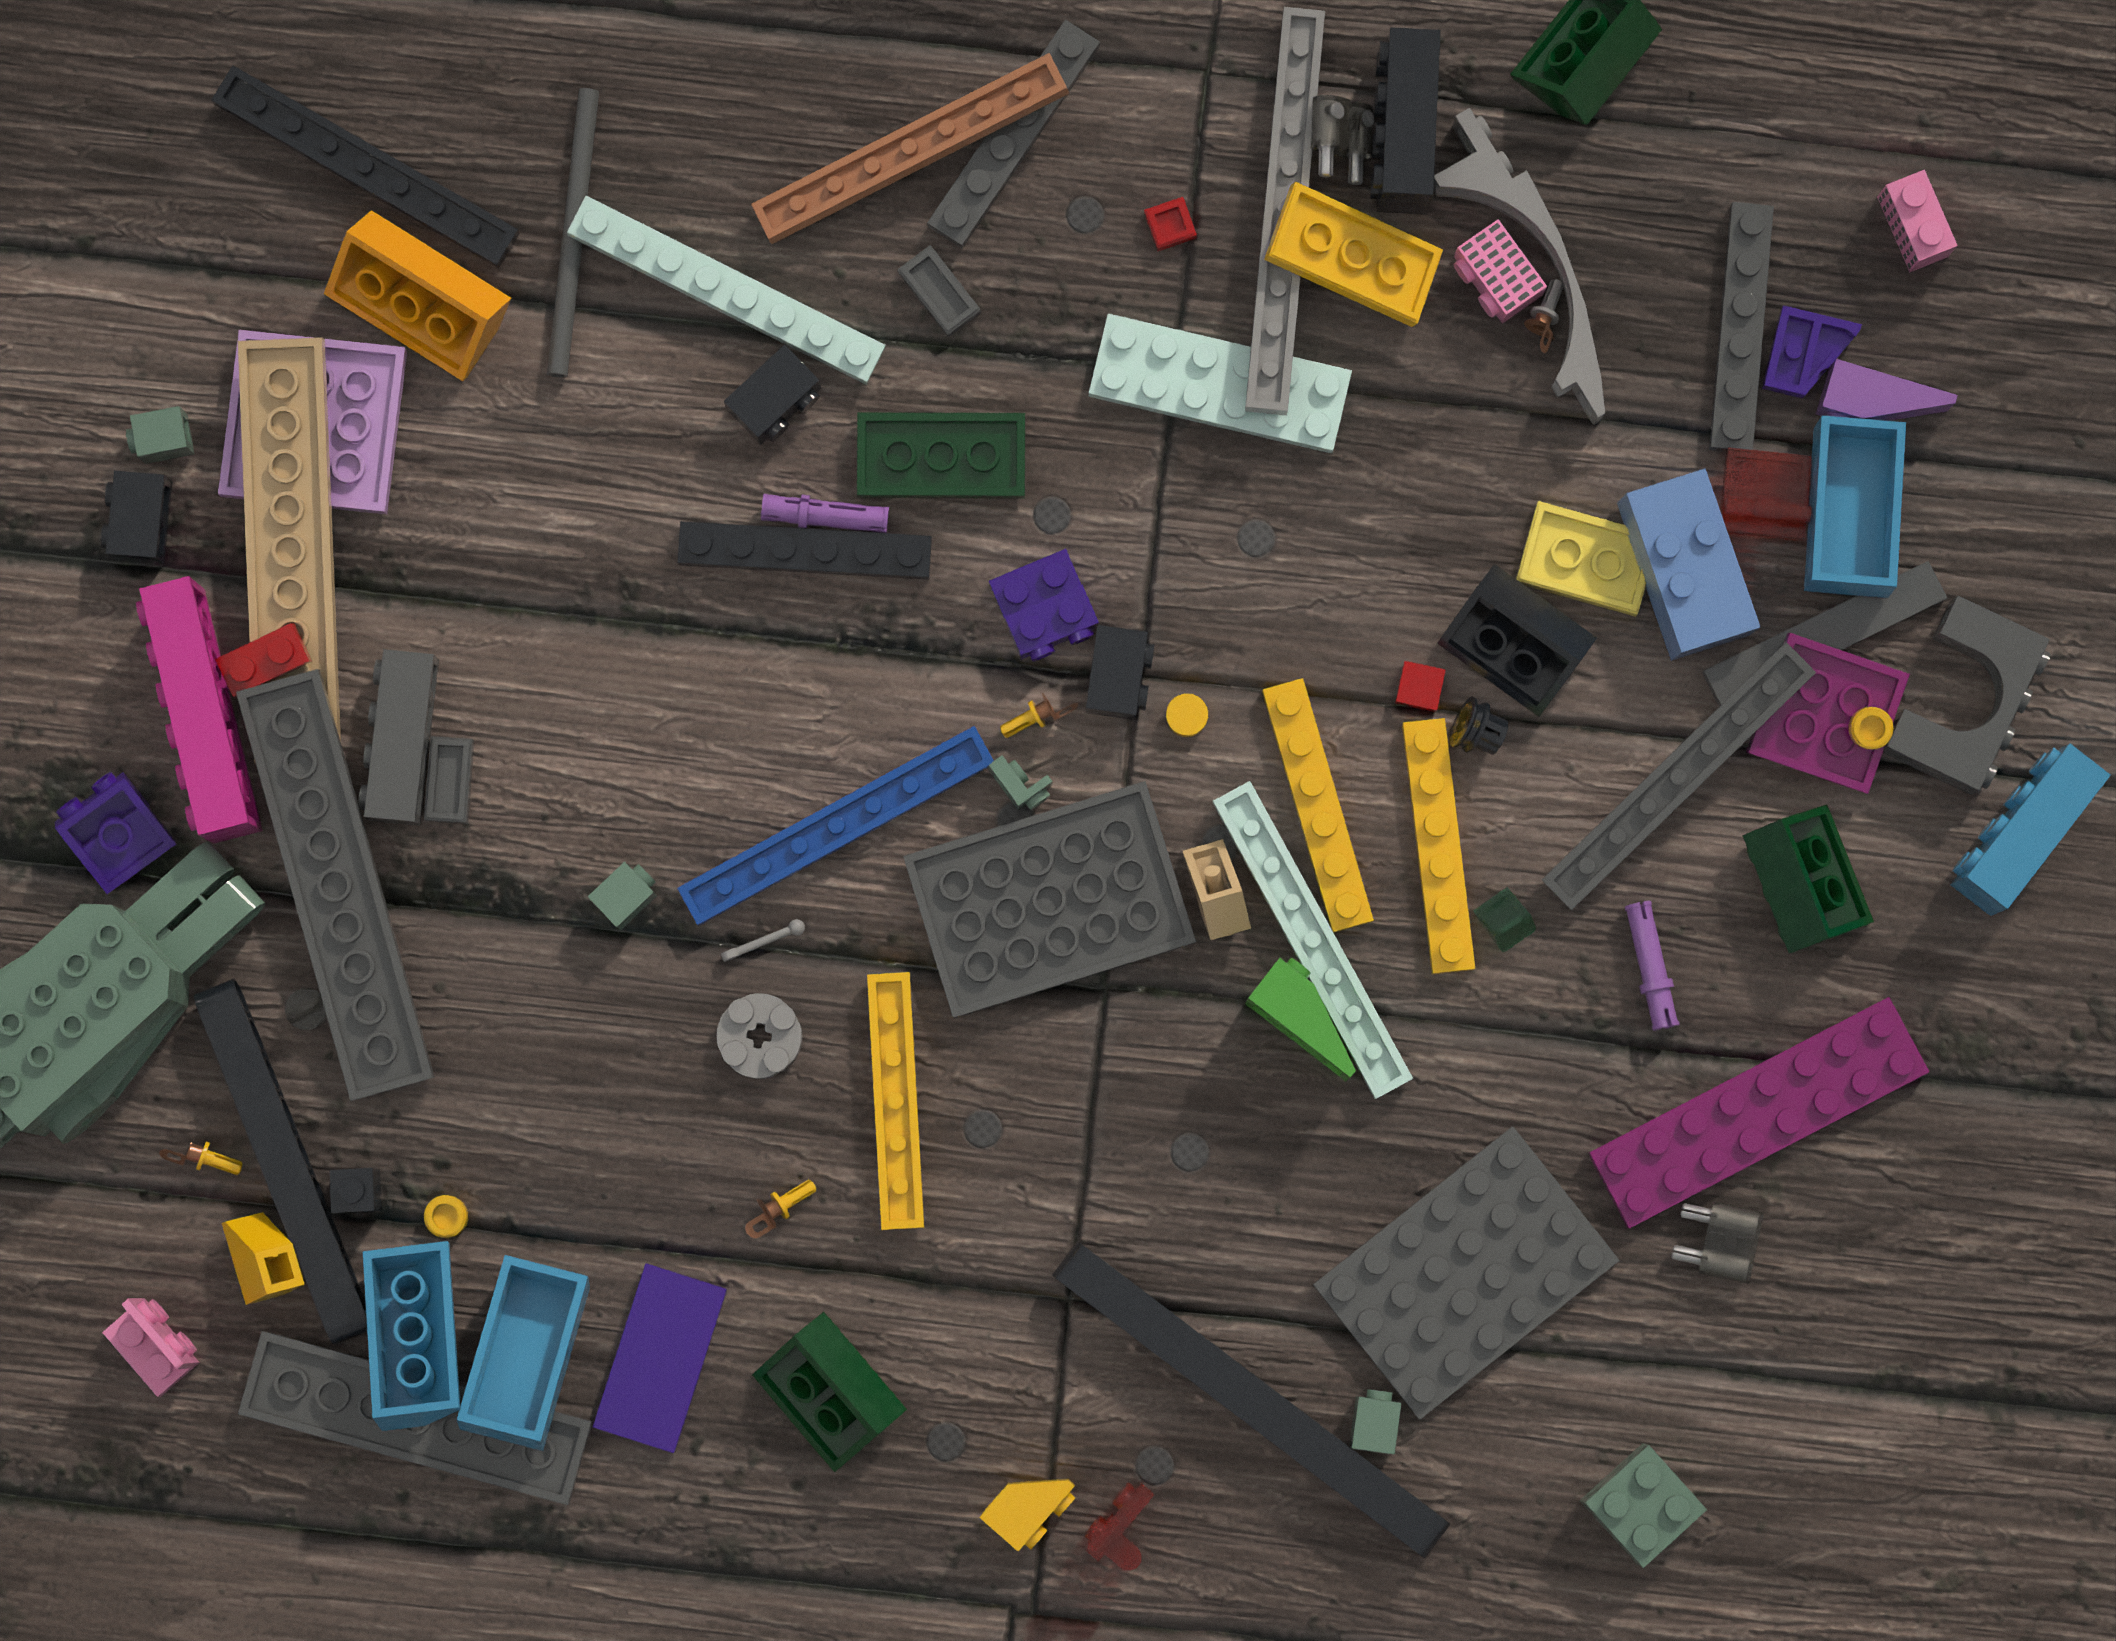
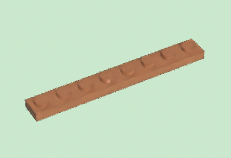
(910, 148)

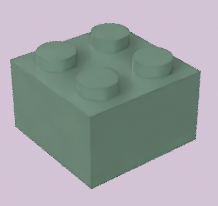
(1643, 1505)

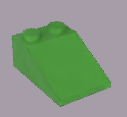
(1296, 1010)

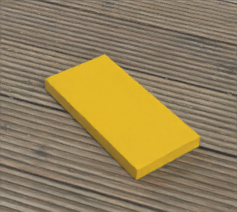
(1353, 254)

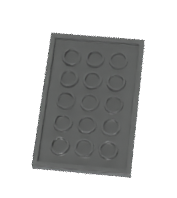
(1049, 899)
(1465, 1272)

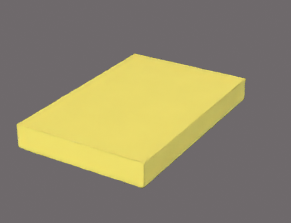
(1582, 559)

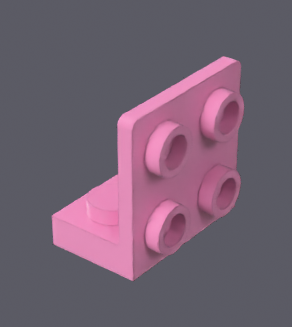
(151, 1345)

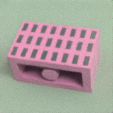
(1917, 220)
(1498, 272)

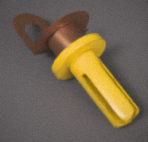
(1035, 715)
(204, 1156)
(779, 1206)

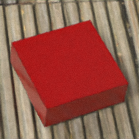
(1170, 224)
(1420, 686)

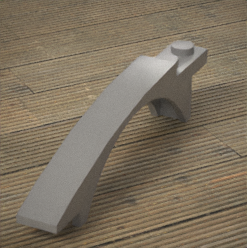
(1487, 180)

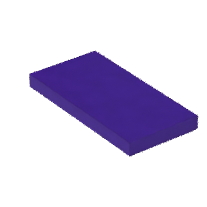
(660, 1358)

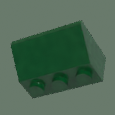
(1586, 54)
(1807, 878)
(829, 1391)

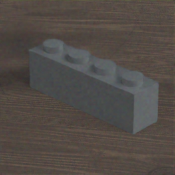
(400, 737)

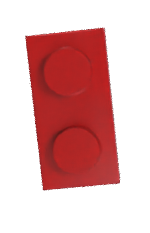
(263, 659)

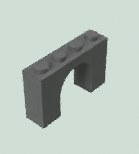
(2011, 659)

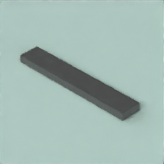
(1836, 627)

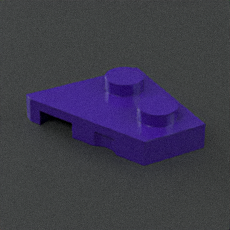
(1804, 349)

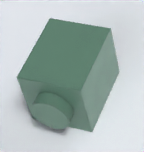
(160, 435)
(624, 894)
(1375, 1422)

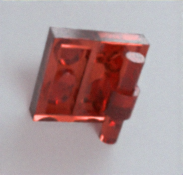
(1766, 494)
(1106, 1535)

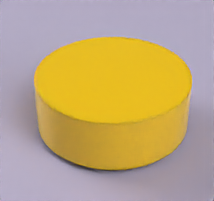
(1187, 715)
(1870, 728)
(446, 1216)

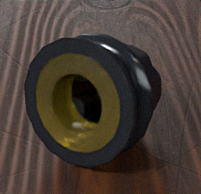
(1478, 728)

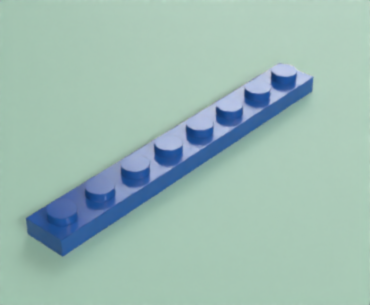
(836, 826)

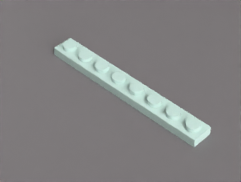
(725, 290)
(1312, 940)

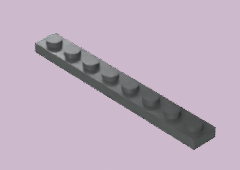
(1678, 775)

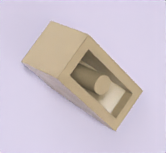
(1217, 889)

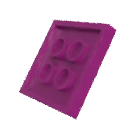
(1813, 724)

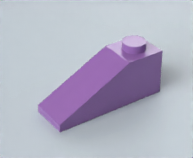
(1874, 395)

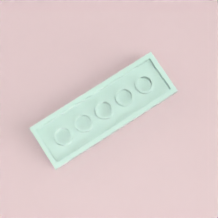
(1208, 381)

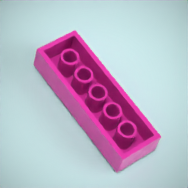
(199, 710)

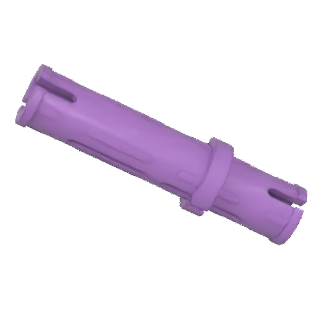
(824, 513)
(1651, 965)

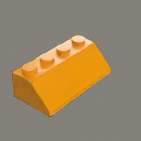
(416, 295)

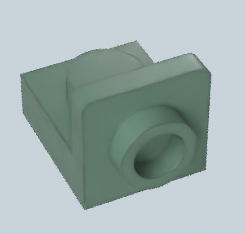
(1012, 779)

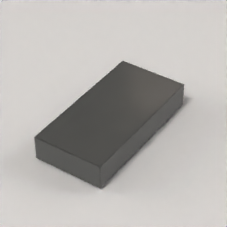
(939, 291)
(449, 780)

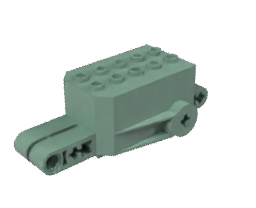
(106, 992)

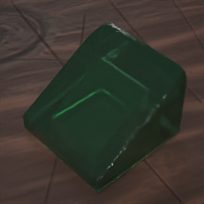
(1505, 919)

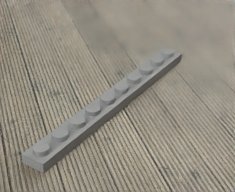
(1288, 163)

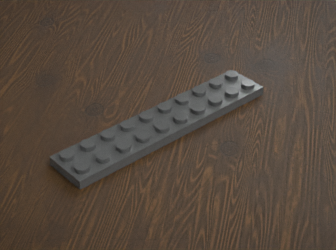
(335, 884)

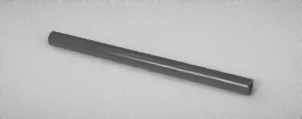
(570, 248)

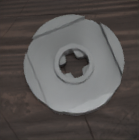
(740, 1051)

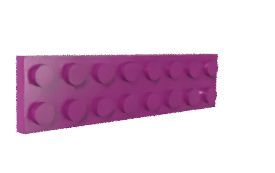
(1758, 1112)

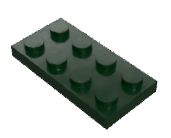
(940, 455)

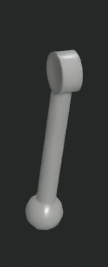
(796, 927)

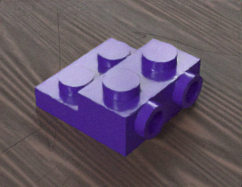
(1044, 606)
(113, 831)

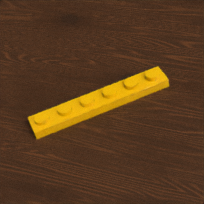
(1317, 805)
(1438, 846)
(895, 1101)

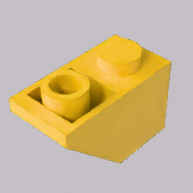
(262, 1258)
(1024, 1506)

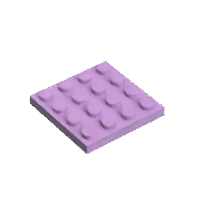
(362, 422)

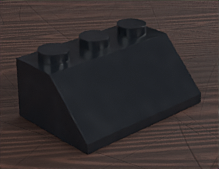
(1516, 640)

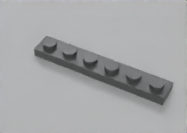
(1006, 148)
(1741, 326)

